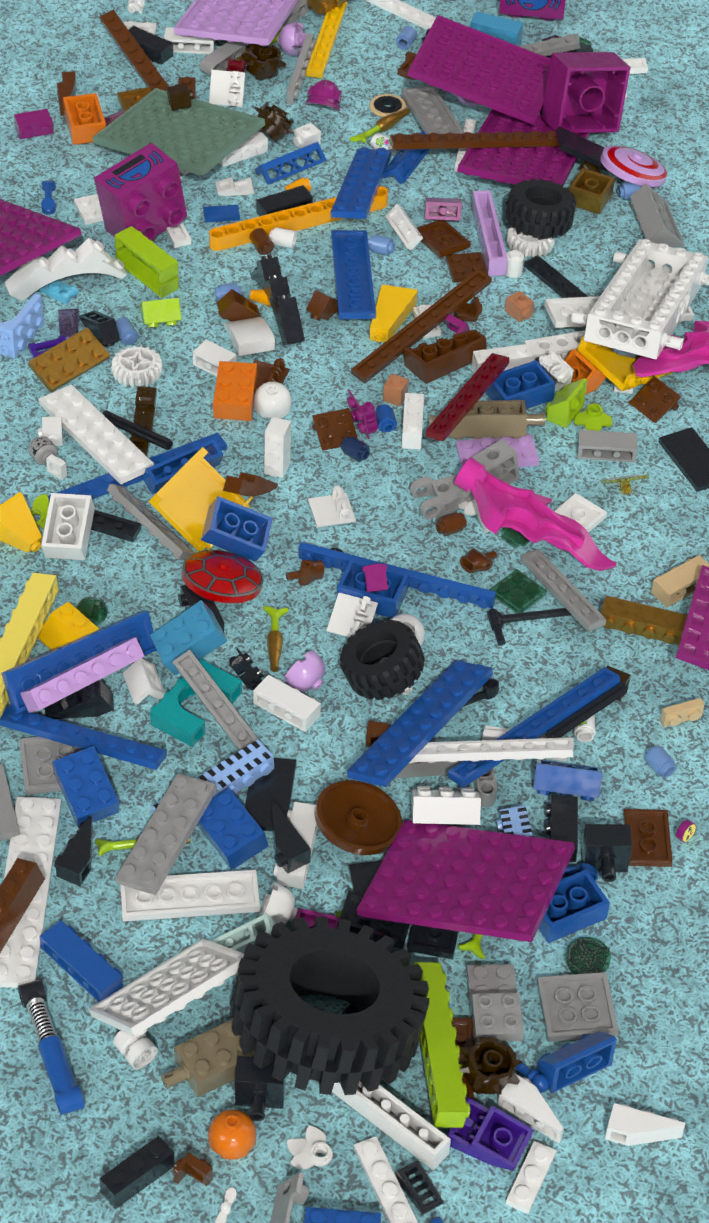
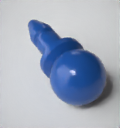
(539, 1080)

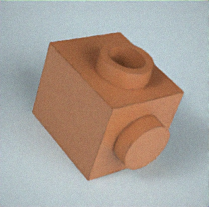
(519, 306)
(395, 389)

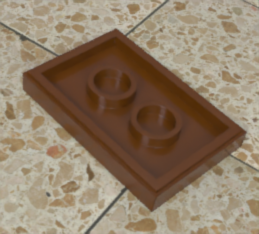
(443, 238)
(649, 837)

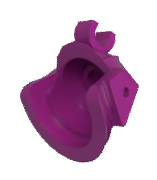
(325, 93)

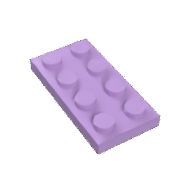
(523, 446)

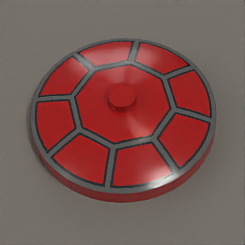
(222, 576)

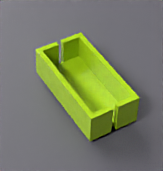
(147, 261)

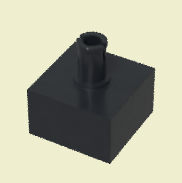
(607, 848)
(257, 1088)

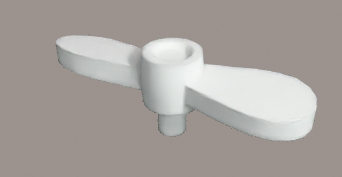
(225, 1208)

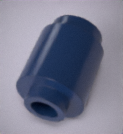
(355, 449)

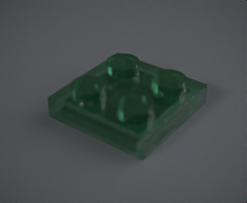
(518, 592)

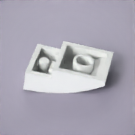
(250, 336)

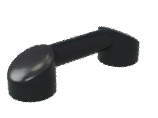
(490, 690)

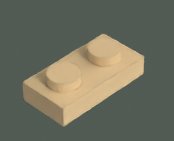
(682, 712)

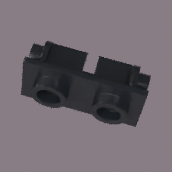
(242, 664)

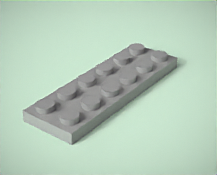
(430, 110)
(166, 834)

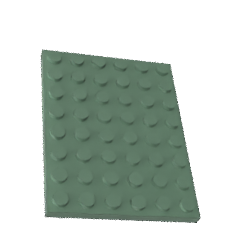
(191, 136)

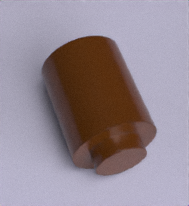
(261, 241)

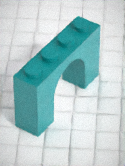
(179, 723)

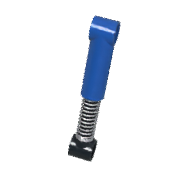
(66, 1091)

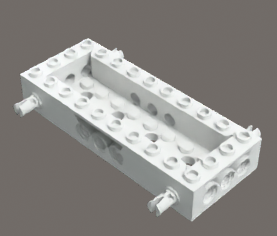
(645, 299)

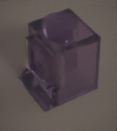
(68, 321)

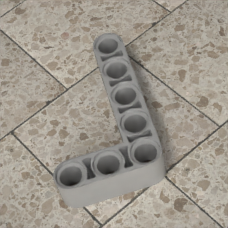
(485, 784)

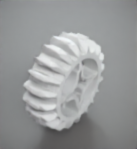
(528, 244)
(136, 366)

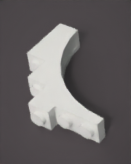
(62, 263)

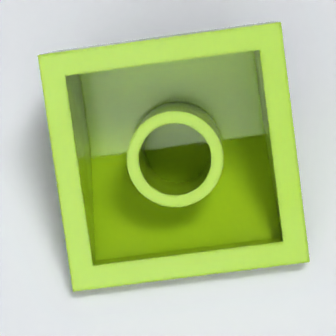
(160, 311)
(567, 403)

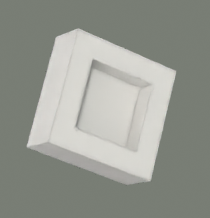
(56, 466)

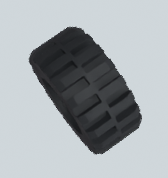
(541, 208)
(388, 676)

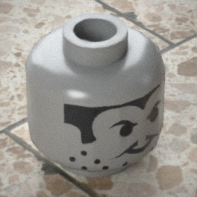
(41, 448)

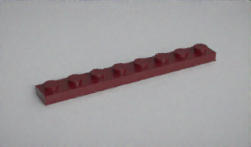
(467, 397)

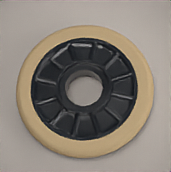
(378, 103)

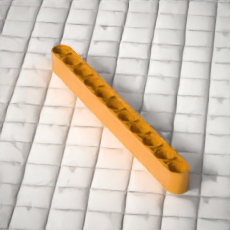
(291, 219)

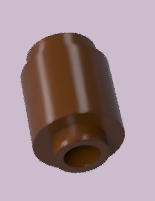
(451, 524)

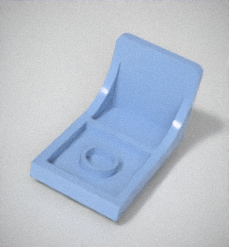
(22, 328)

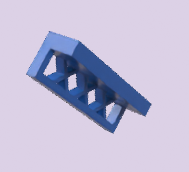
(286, 159)
(405, 163)

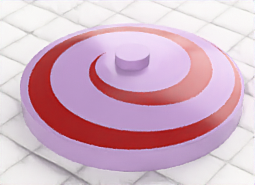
(633, 166)

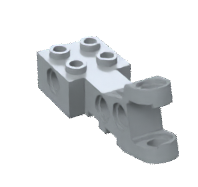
(498, 460)

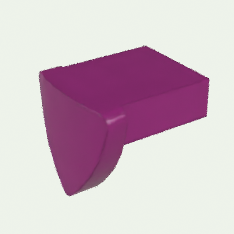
(456, 324)
(375, 577)

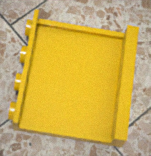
(615, 367)
(189, 494)

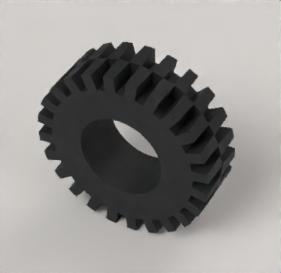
(322, 1043)

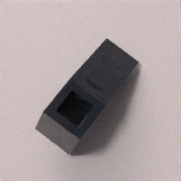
(87, 702)
(77, 858)

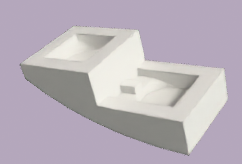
(228, 187)

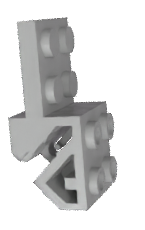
(494, 1002)

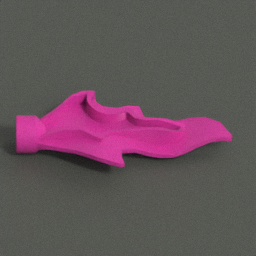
(691, 355)
(528, 513)

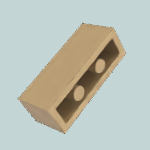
(678, 581)

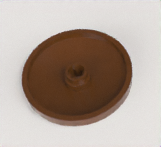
(357, 817)

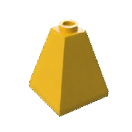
(18, 525)

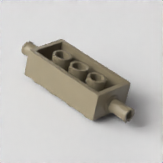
(495, 420)
(207, 1060)

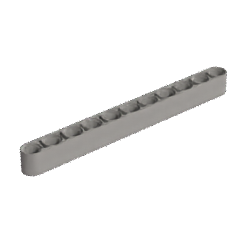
(219, 58)

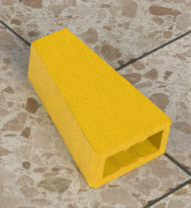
(392, 309)

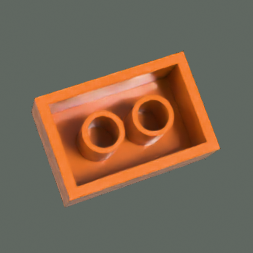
(83, 117)
(235, 391)

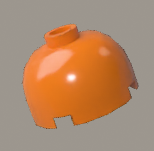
(232, 1134)

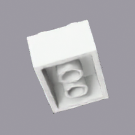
(68, 526)
(445, 806)

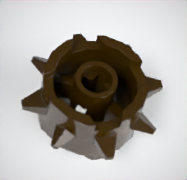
(263, 61)
(275, 121)
(489, 1066)

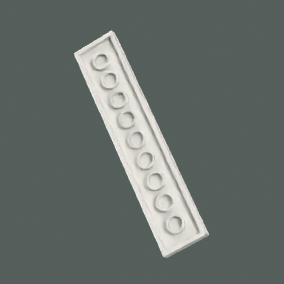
(36, 843)

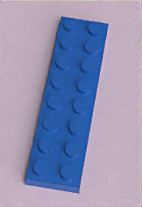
(361, 183)
(353, 274)
(58, 660)

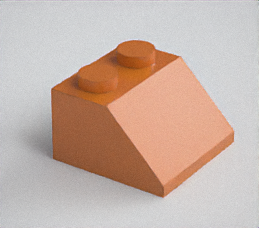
(584, 369)

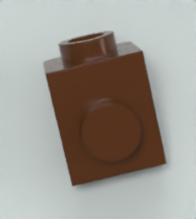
(403, 69)
(469, 311)
(195, 1167)

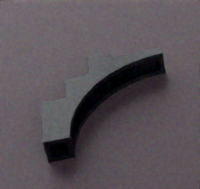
(284, 306)

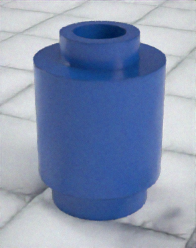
(385, 418)

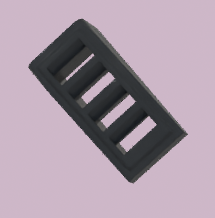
(406, 1185)

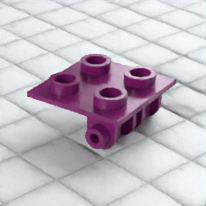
(363, 414)

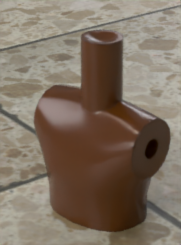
(477, 561)
(308, 572)

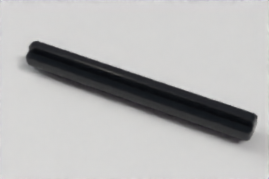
(138, 430)
(587, 711)

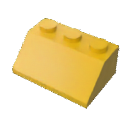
(65, 626)

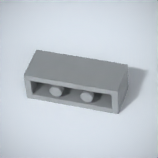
(607, 446)

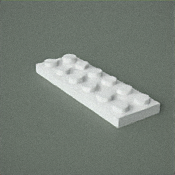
(194, 896)

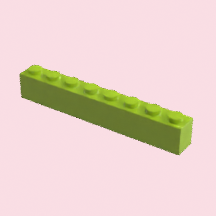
(441, 1053)

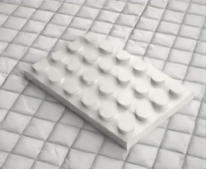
(168, 987)

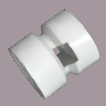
(137, 1049)

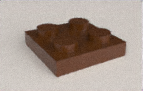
(464, 264)

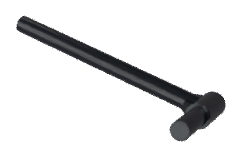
(498, 620)

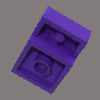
(491, 1136)

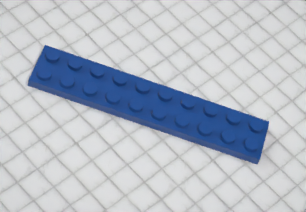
(419, 723)

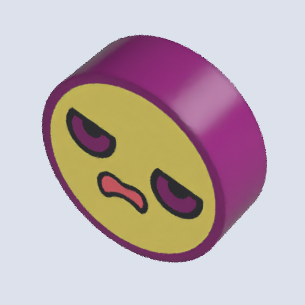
(685, 830)

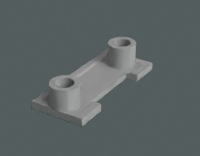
(287, 1193)

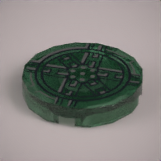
(587, 956)

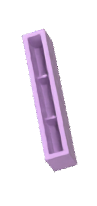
(489, 233)
(82, 675)

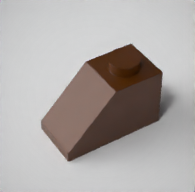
(322, 306)
(237, 307)

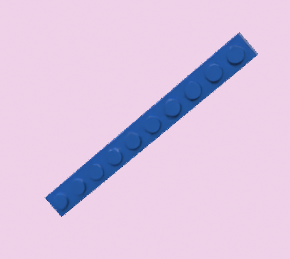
(98, 486)
(423, 582)
(541, 722)
(83, 738)

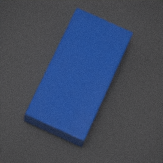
(221, 213)

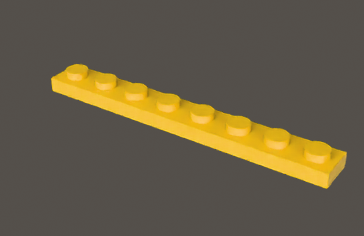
(325, 41)

